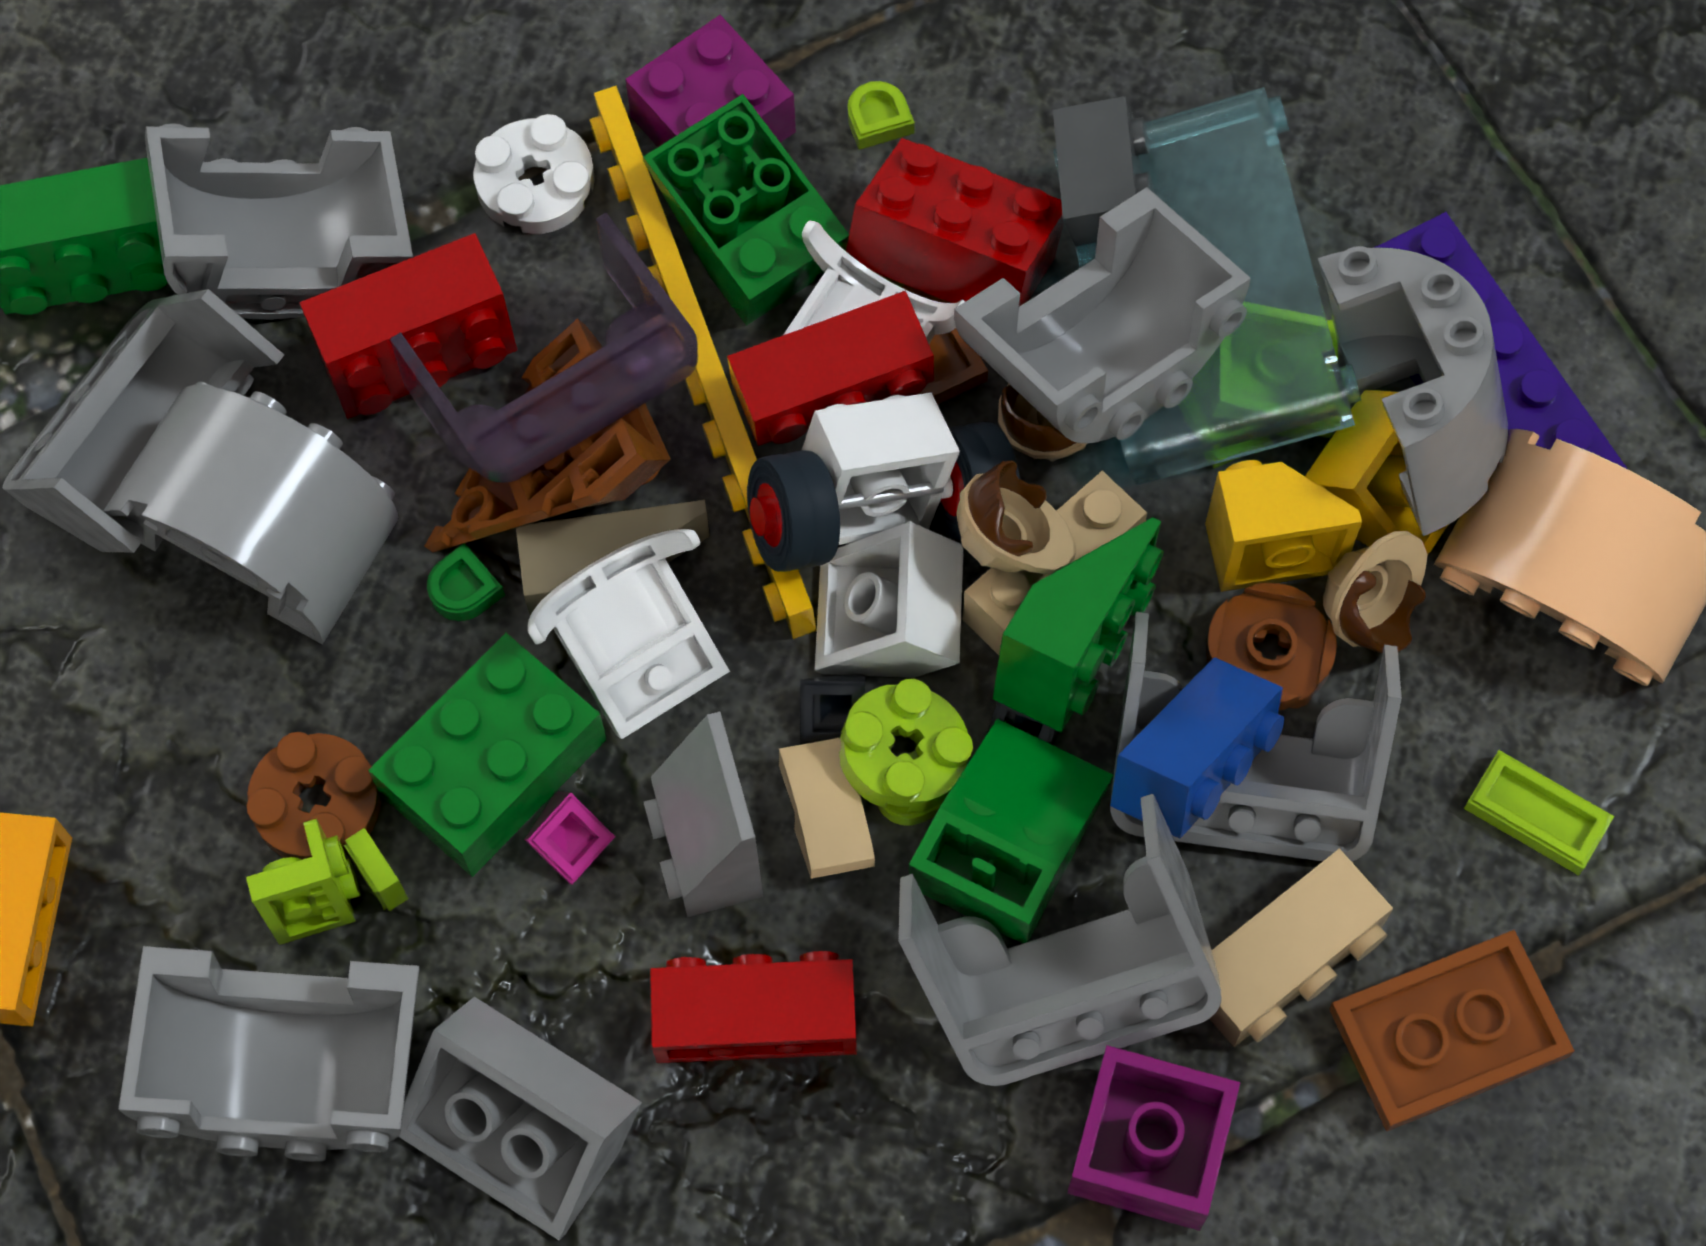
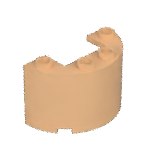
(1587, 549)

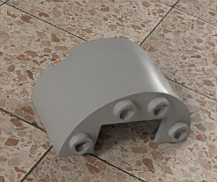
(278, 227)
(1411, 317)
(1117, 331)
(259, 502)
(269, 1055)

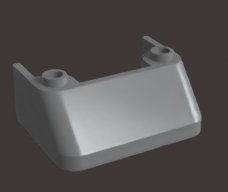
(120, 403)
(1304, 792)
(1074, 989)

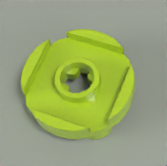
(909, 712)

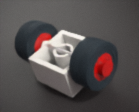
(865, 474)

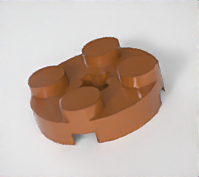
(1299, 628)
(300, 764)

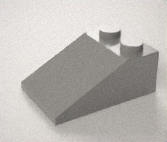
(705, 823)

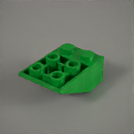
(743, 207)
(1074, 626)
(1008, 830)

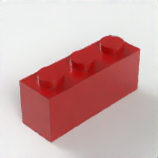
(836, 361)
(753, 1008)

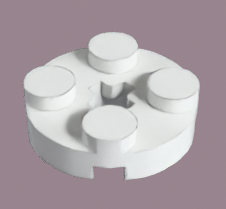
(529, 144)

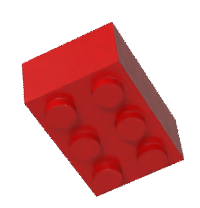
(953, 226)
(438, 301)

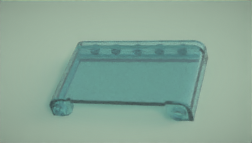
(1279, 368)

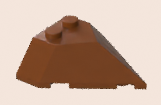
(591, 473)

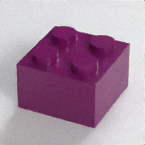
(702, 77)
(1154, 1138)

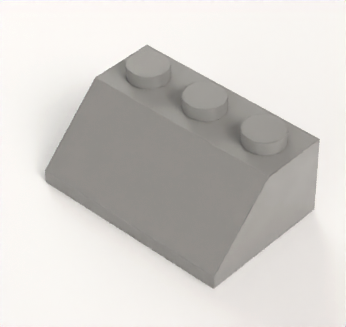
(515, 1116)

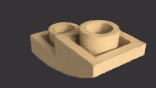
(826, 809)

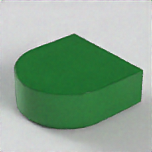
(462, 586)

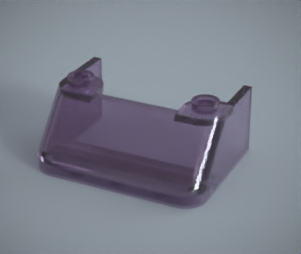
(642, 358)

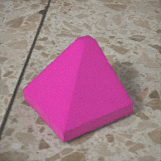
(568, 836)

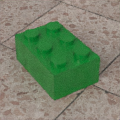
(78, 237)
(489, 754)

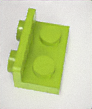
(306, 894)

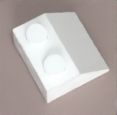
(891, 605)

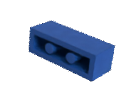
(1199, 745)

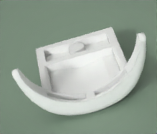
(852, 285)
(632, 631)

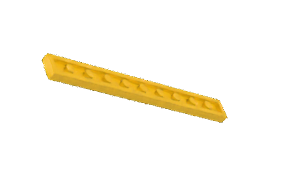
(707, 383)

